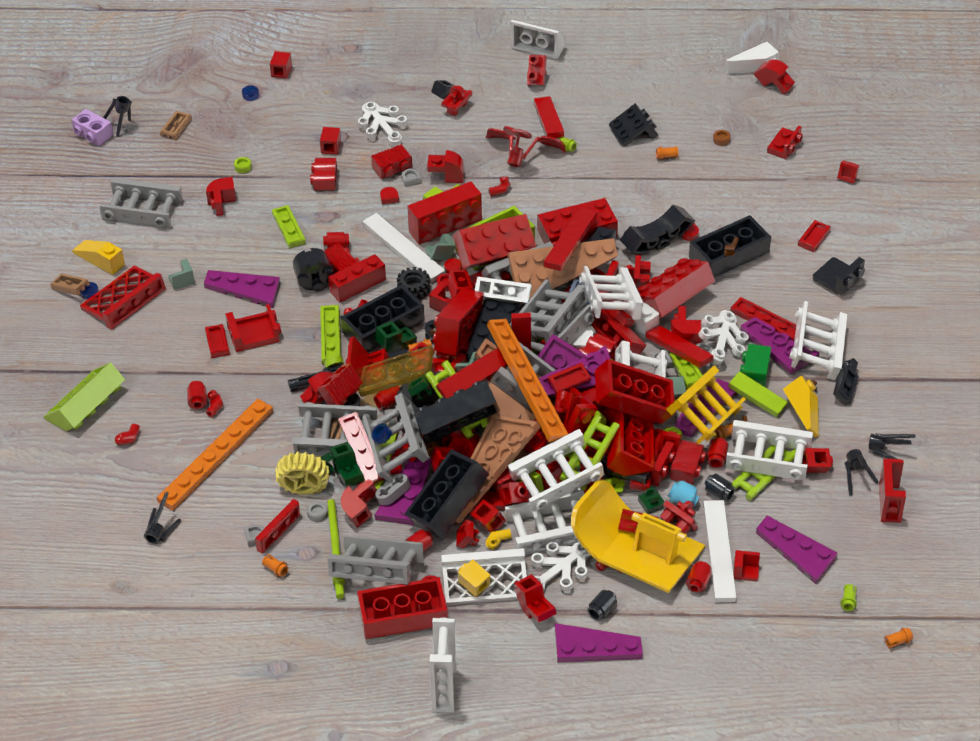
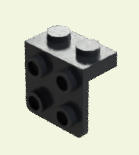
(631, 124)
(839, 275)

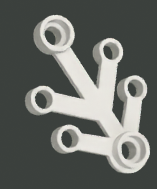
(372, 109)
(726, 320)
(562, 564)

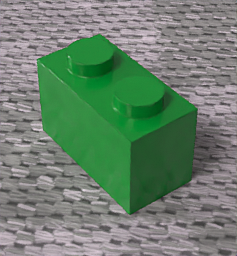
(756, 362)

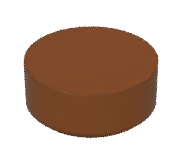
(721, 137)

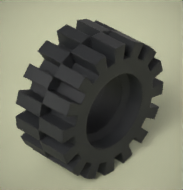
(416, 276)

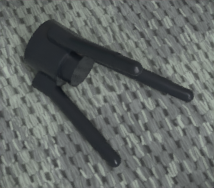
(122, 105)
(878, 442)
(857, 462)
(154, 530)

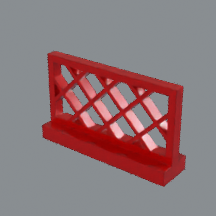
(128, 302)

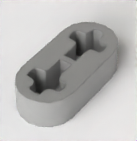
(391, 491)

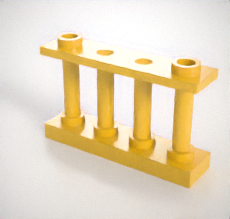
(691, 397)

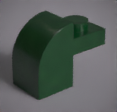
(393, 338)
(345, 464)

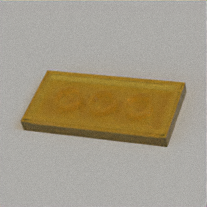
(396, 371)

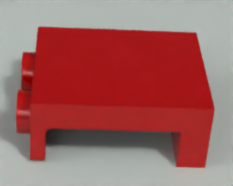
(253, 329)
(891, 500)

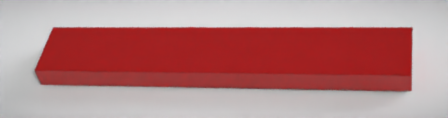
(570, 239)

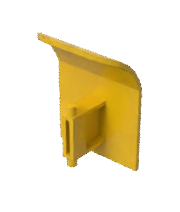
(654, 555)

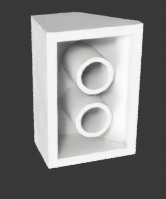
(537, 39)

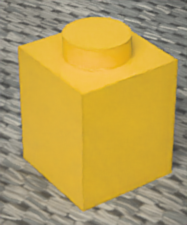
(473, 577)

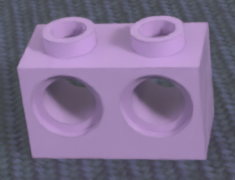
(92, 127)

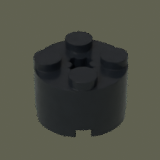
(312, 269)

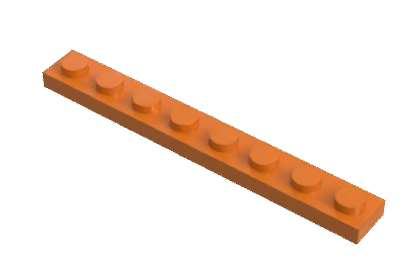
(527, 379)
(215, 454)

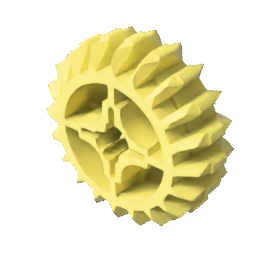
(302, 473)

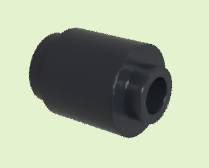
(719, 487)
(602, 604)

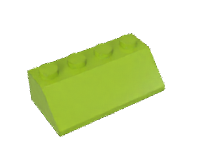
(85, 397)

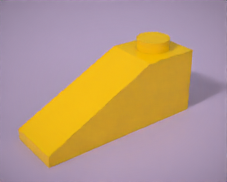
(101, 254)
(805, 402)

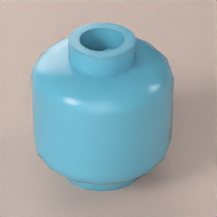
(683, 492)

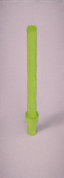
(338, 582)

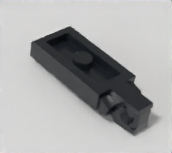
(846, 382)

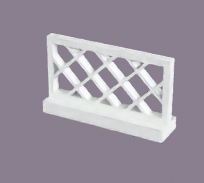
(487, 560)

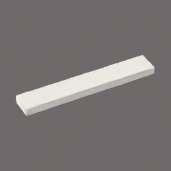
(402, 246)
(719, 551)

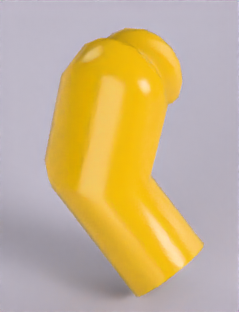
(496, 537)

